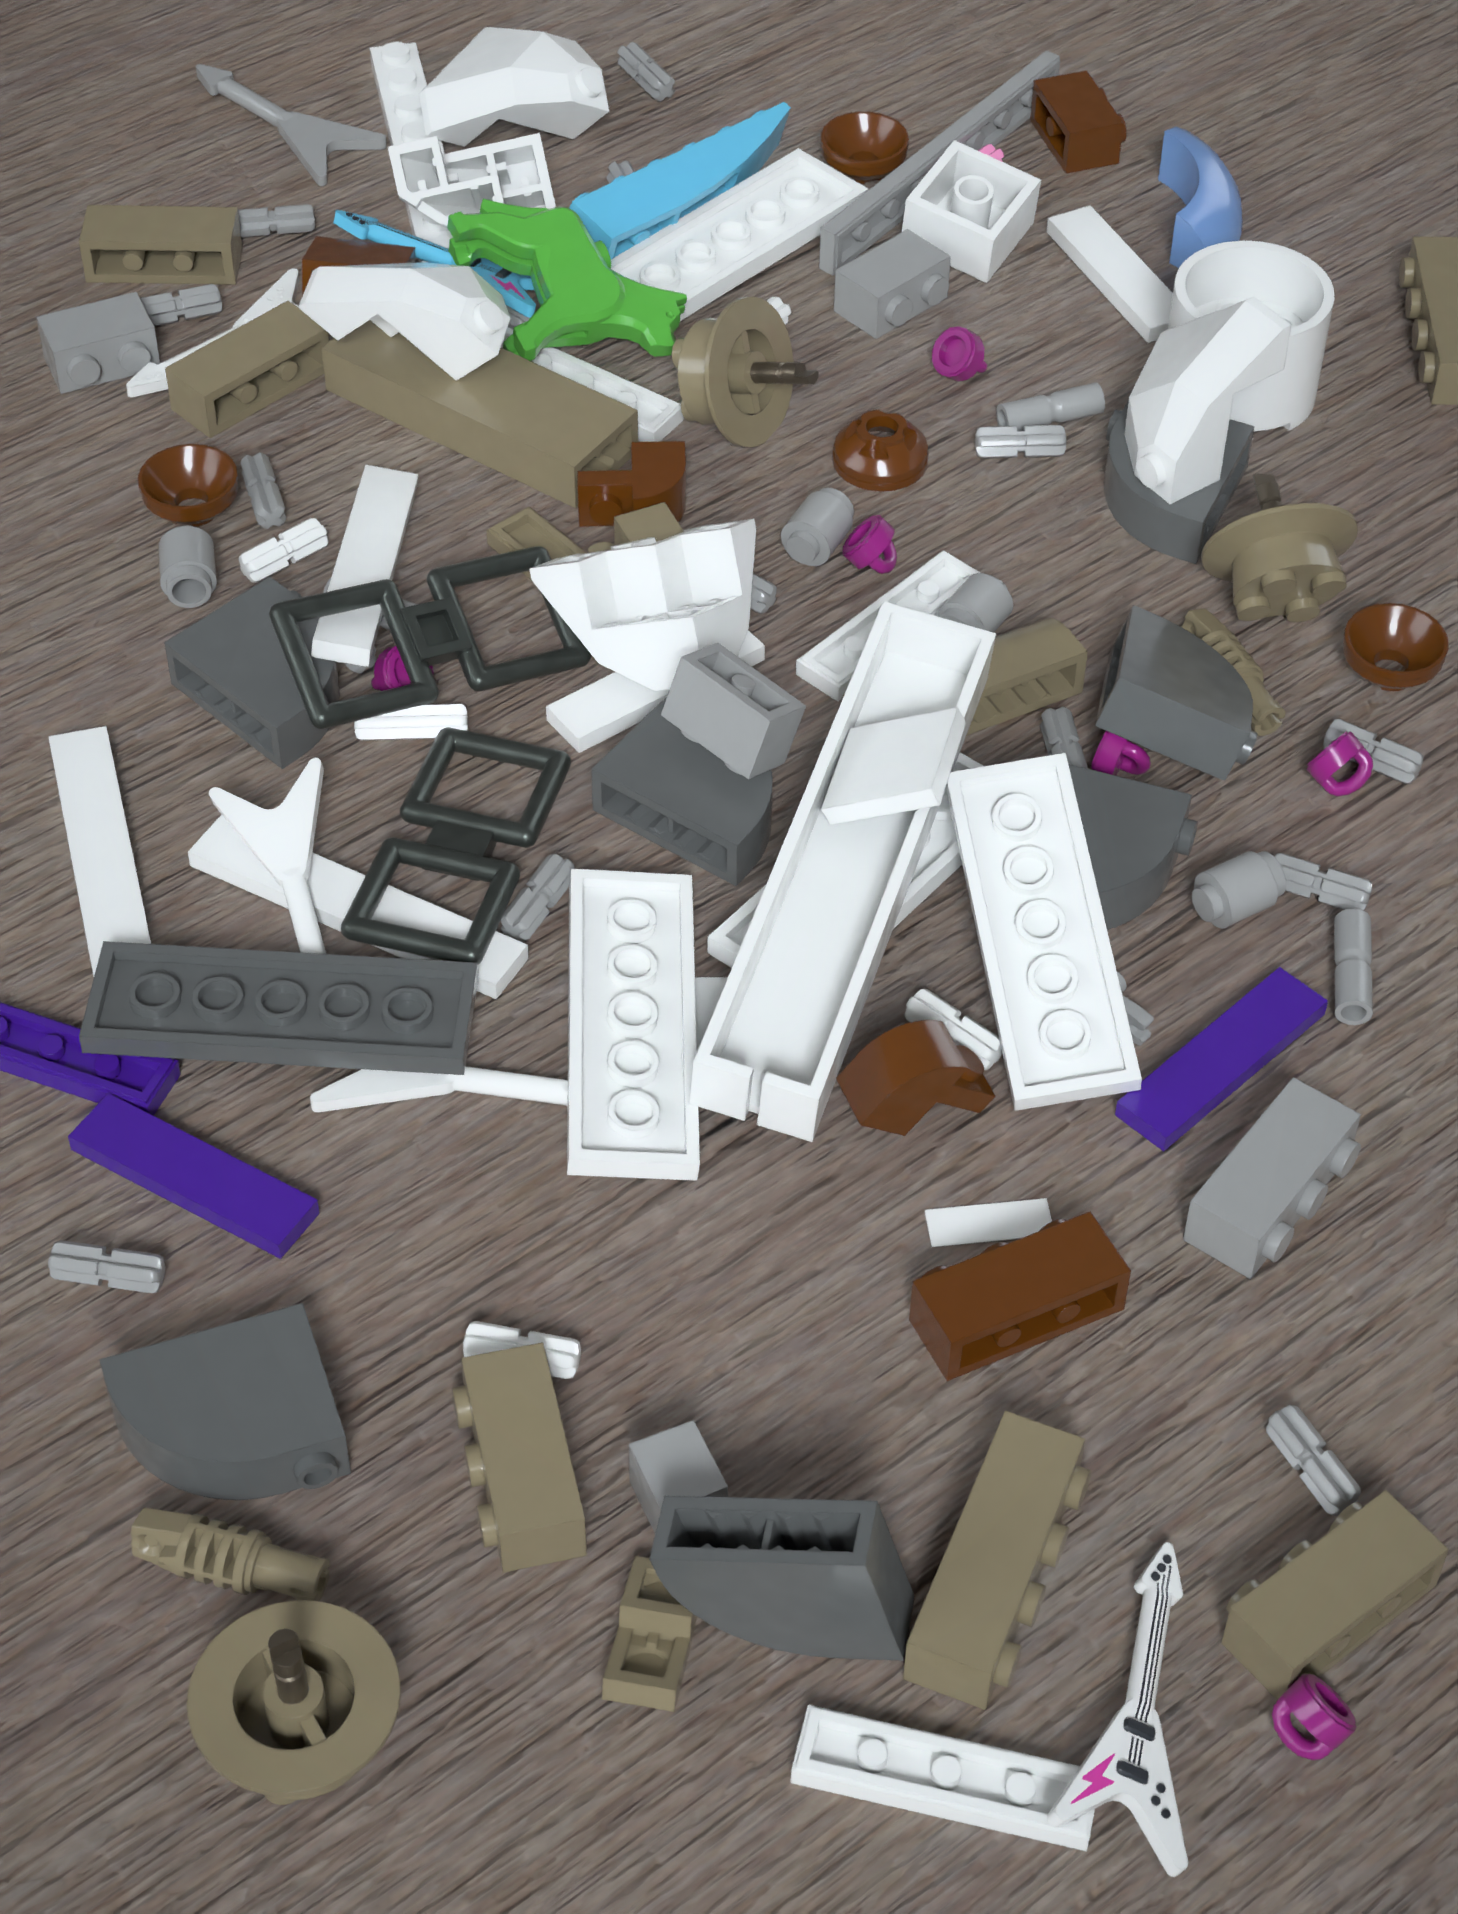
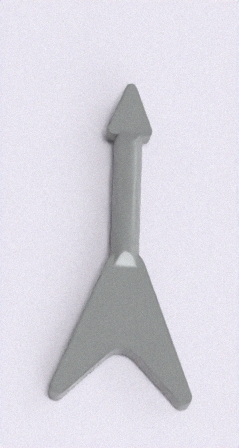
(306, 135)

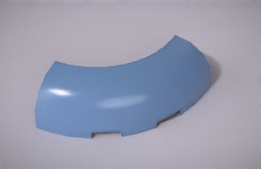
(1207, 190)

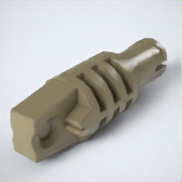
(1208, 628)
(226, 1555)

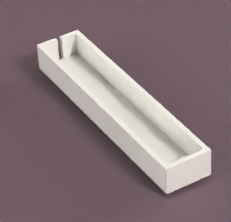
(832, 894)

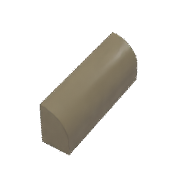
(1030, 672)

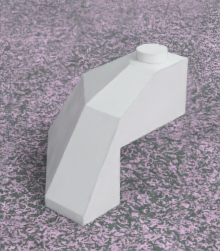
(517, 79)
(458, 181)
(435, 306)
(1187, 391)
(657, 599)

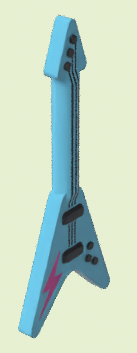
(507, 283)

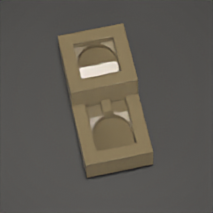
(650, 1643)

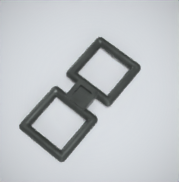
(423, 636)
(457, 847)

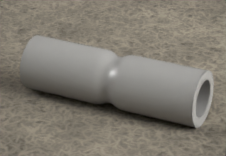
(1057, 407)
(1353, 967)

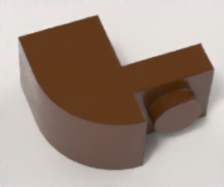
(655, 478)
(910, 1071)

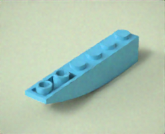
(676, 185)

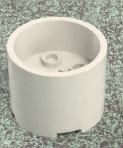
(1292, 289)

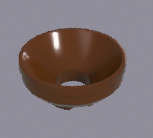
(864, 145)
(880, 461)
(186, 474)
(1398, 635)

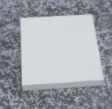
(894, 766)

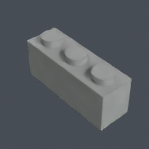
(1273, 1179)

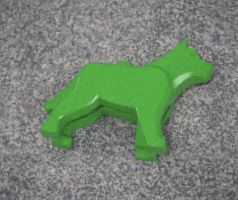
(571, 278)

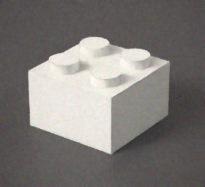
(972, 209)

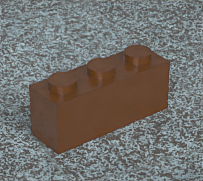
(1018, 1295)

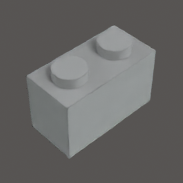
(891, 283)
(98, 342)
(732, 710)

